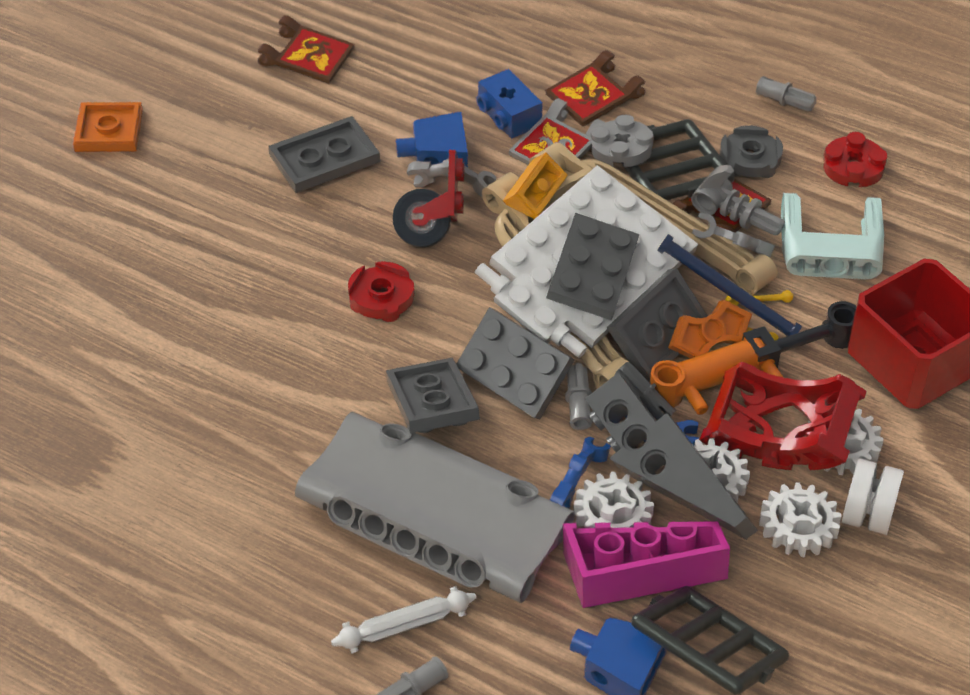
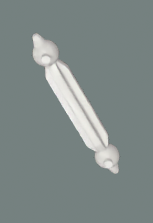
(403, 619)

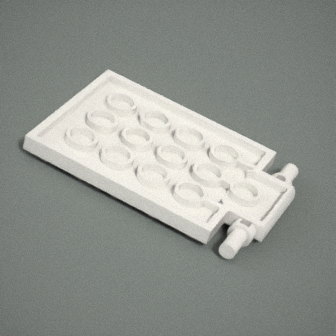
(533, 254)

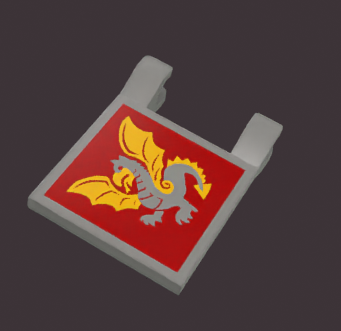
(552, 130)

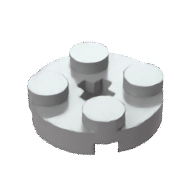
(622, 141)

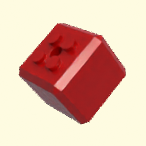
(914, 333)

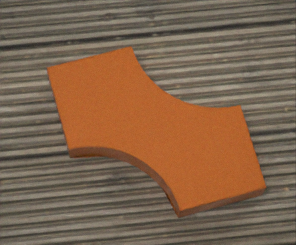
(698, 335)

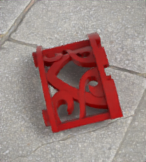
(824, 402)

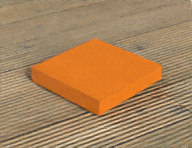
(108, 127)

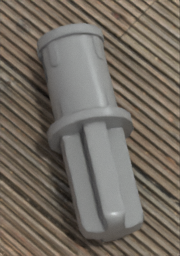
(786, 94)
(575, 396)
(418, 680)

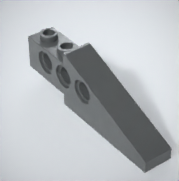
(685, 474)

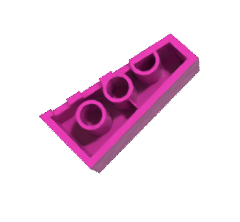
(643, 559)

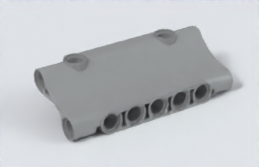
(434, 506)

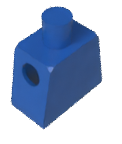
(434, 139)
(619, 658)

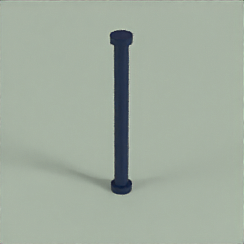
(728, 287)

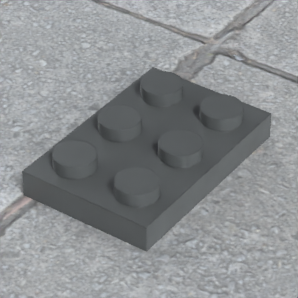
(324, 154)
(593, 266)
(650, 321)
(514, 363)
(432, 395)

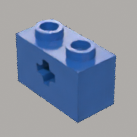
(509, 103)

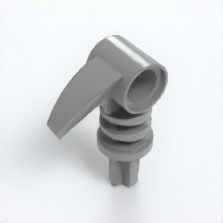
(718, 193)

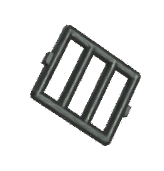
(697, 141)
(708, 663)

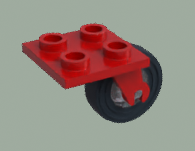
(425, 216)

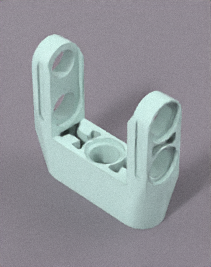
(832, 253)

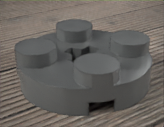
(766, 154)

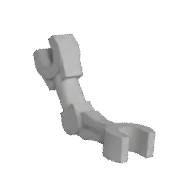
(428, 173)
(738, 238)

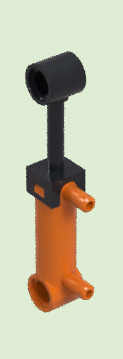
(756, 348)

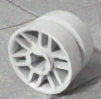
(872, 496)

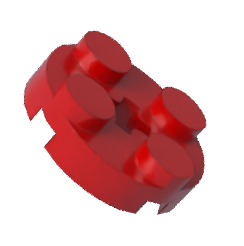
(854, 147)
(383, 305)

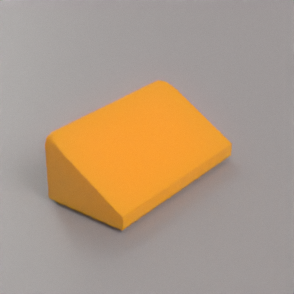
(536, 186)

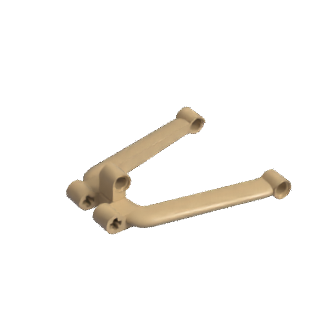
(743, 267)

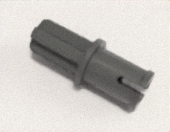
(646, 392)

